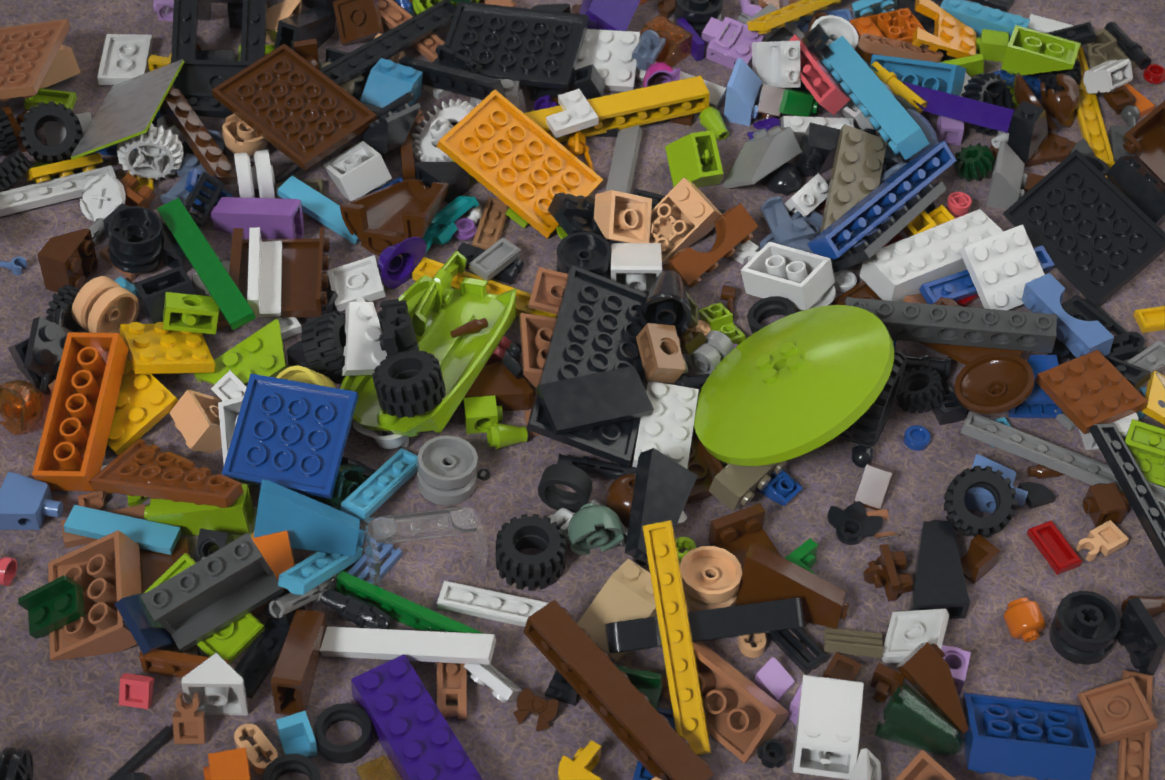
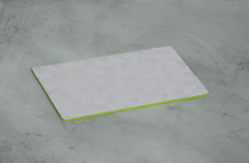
(128, 109)

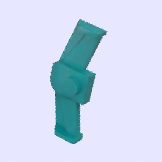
(443, 223)

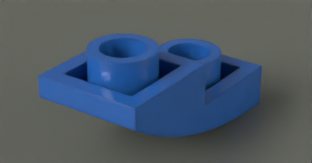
(781, 488)

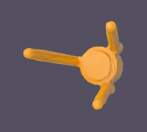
(577, 145)

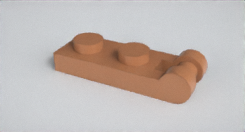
(452, 686)

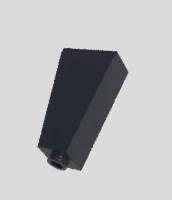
(311, 24)
(658, 497)
(938, 572)

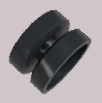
(698, 12)
(586, 252)
(1084, 627)

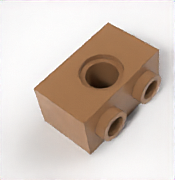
(660, 353)

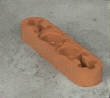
(896, 48)

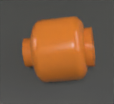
(1024, 619)

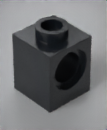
(208, 538)

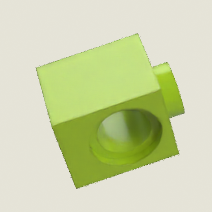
(481, 413)

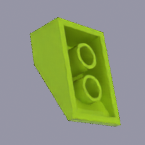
(1038, 52)

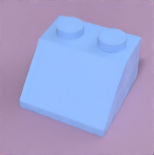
(742, 95)

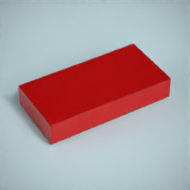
(1054, 547)

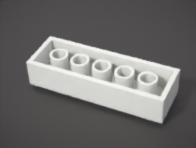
(925, 257)

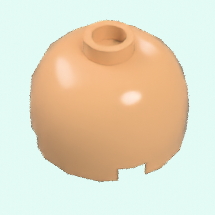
(241, 137)

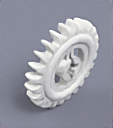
(436, 128)

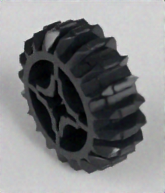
(988, 89)

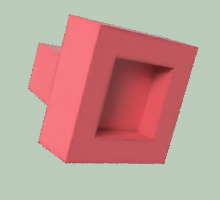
(136, 691)

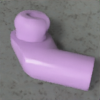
(749, 8)

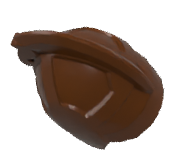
(1061, 104)

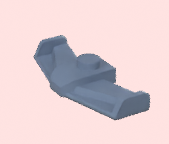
(188, 163)
(786, 231)

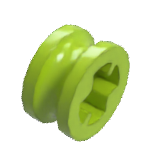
(684, 542)

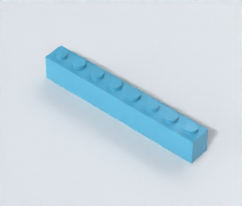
(874, 99)

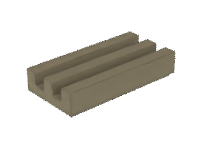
(853, 642)

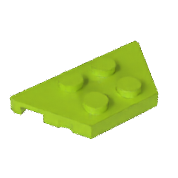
(257, 354)

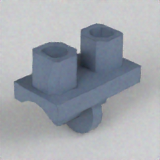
(648, 49)

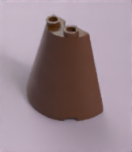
(393, 213)

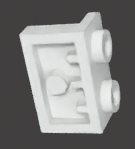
(808, 196)

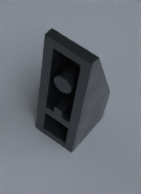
(584, 78)

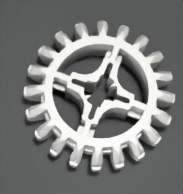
(149, 157)

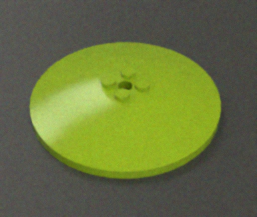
(794, 385)

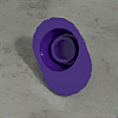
(400, 260)

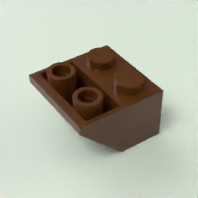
(68, 260)

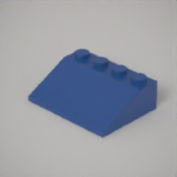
(1027, 738)

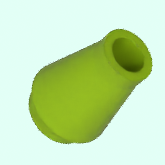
(712, 120)
(505, 435)

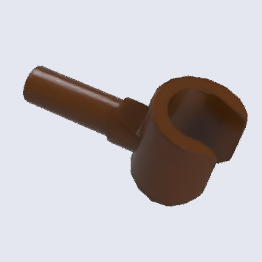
(728, 294)

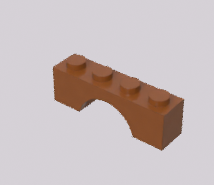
(731, 228)

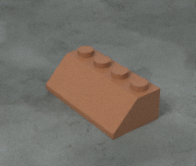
(734, 707)

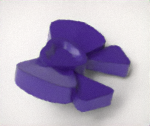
(764, 124)

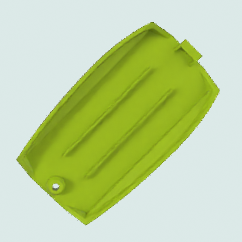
(458, 357)

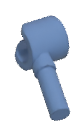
(15, 265)

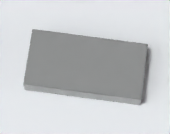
(494, 259)

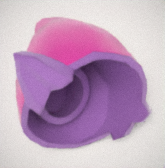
(660, 73)

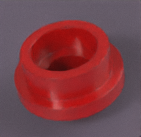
(1154, 74)

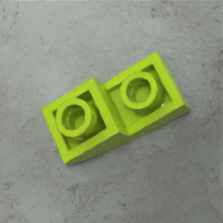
(721, 320)

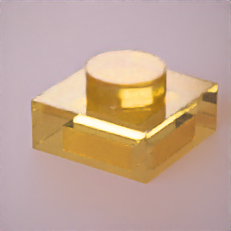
(376, 770)

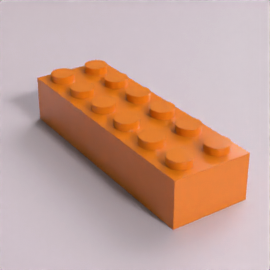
(81, 411)

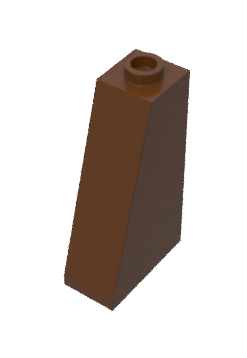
(774, 578)
(298, 662)

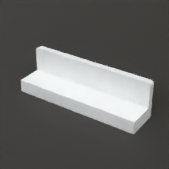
(264, 275)

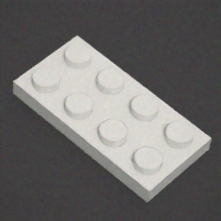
(670, 424)

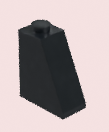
(1027, 130)

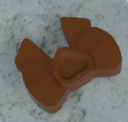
(528, 702)

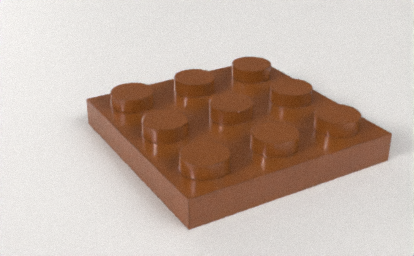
(1091, 391)

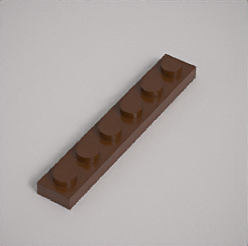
(198, 137)

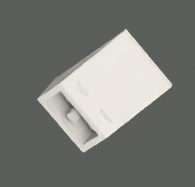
(827, 727)

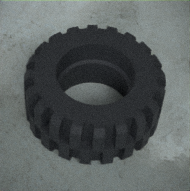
(871, 424)

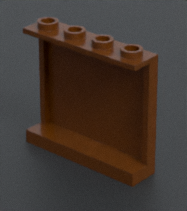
(301, 272)

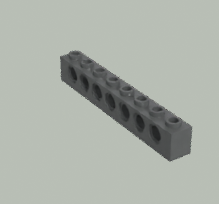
(963, 325)

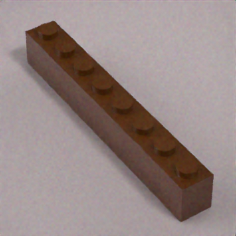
(613, 696)

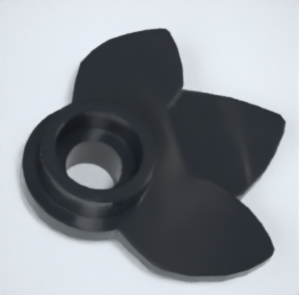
(853, 520)

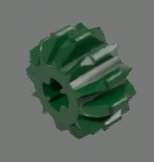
(974, 162)

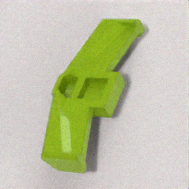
(438, 291)

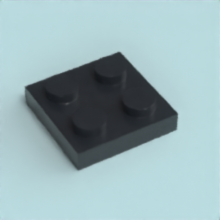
(1141, 637)

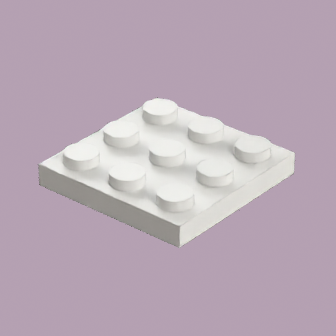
(612, 57)
(1002, 267)

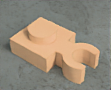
(1104, 538)

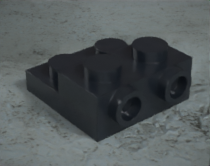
(574, 213)

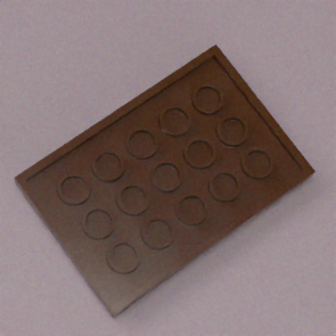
(294, 106)

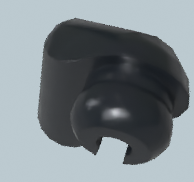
(512, 358)

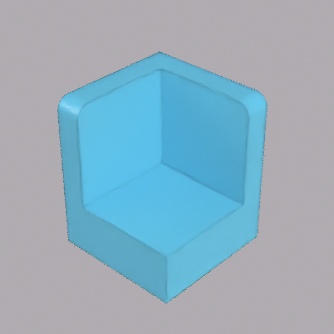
(297, 735)

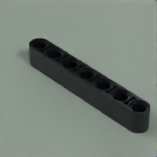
(710, 624)

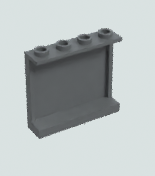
(213, 593)

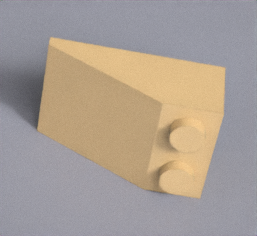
(623, 598)

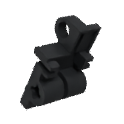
(396, 327)

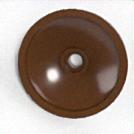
(1024, 93)
(994, 383)

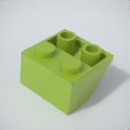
(695, 159)

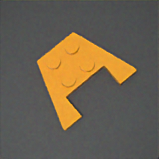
(948, 32)

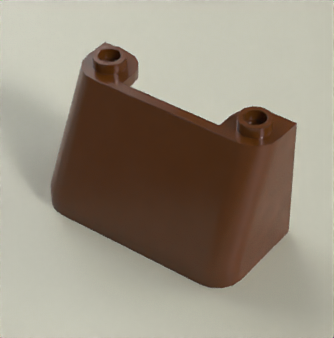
(1147, 141)

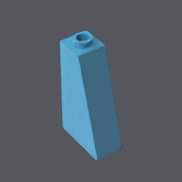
(308, 521)

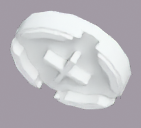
(101, 197)

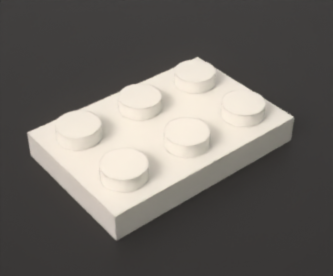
(124, 57)

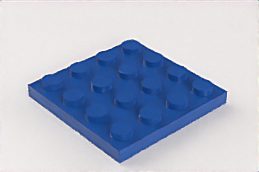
(290, 435)

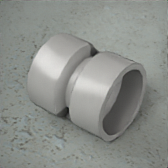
(710, 353)

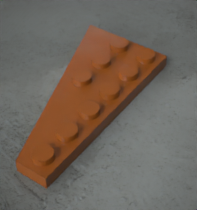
(167, 476)

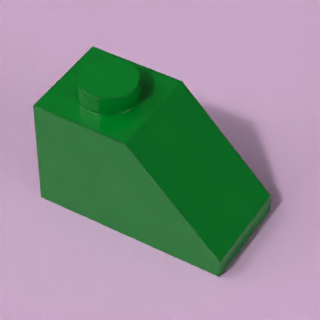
(798, 103)

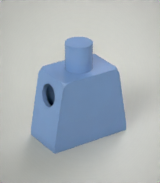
(980, 498)
(26, 503)

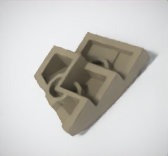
(1106, 49)

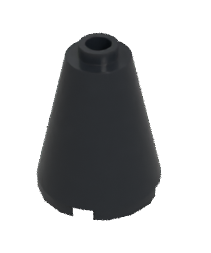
(667, 303)

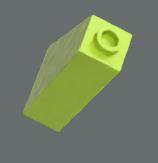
(193, 517)

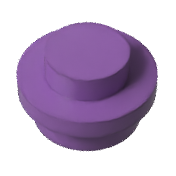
(466, 229)

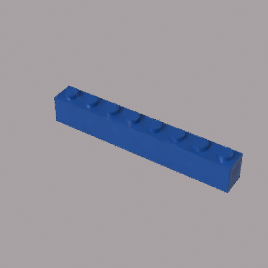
(882, 201)

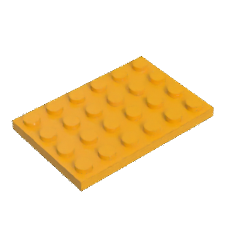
(517, 160)

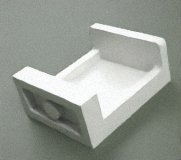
(777, 63)

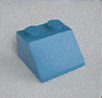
(389, 82)

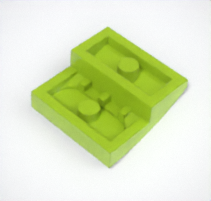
(1148, 449)

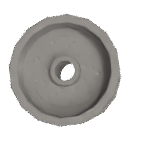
(447, 470)

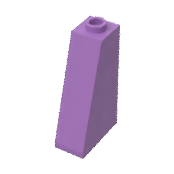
(274, 216)

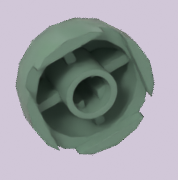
(594, 528)

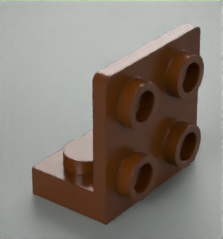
(738, 530)

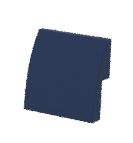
(146, 632)

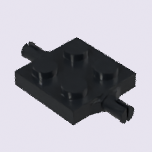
(46, 348)

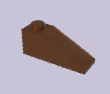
(934, 681)

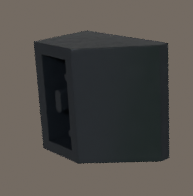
(153, 289)

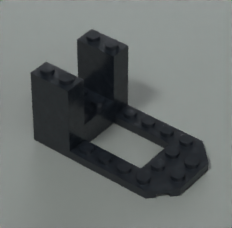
(208, 74)

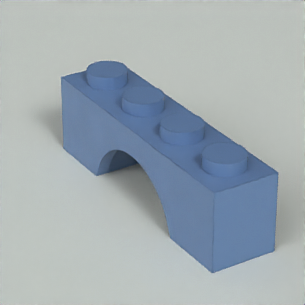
(1079, 336)

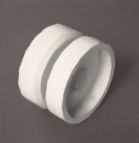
(835, 28)
(257, 177)

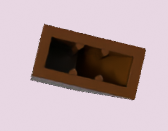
(498, 381)

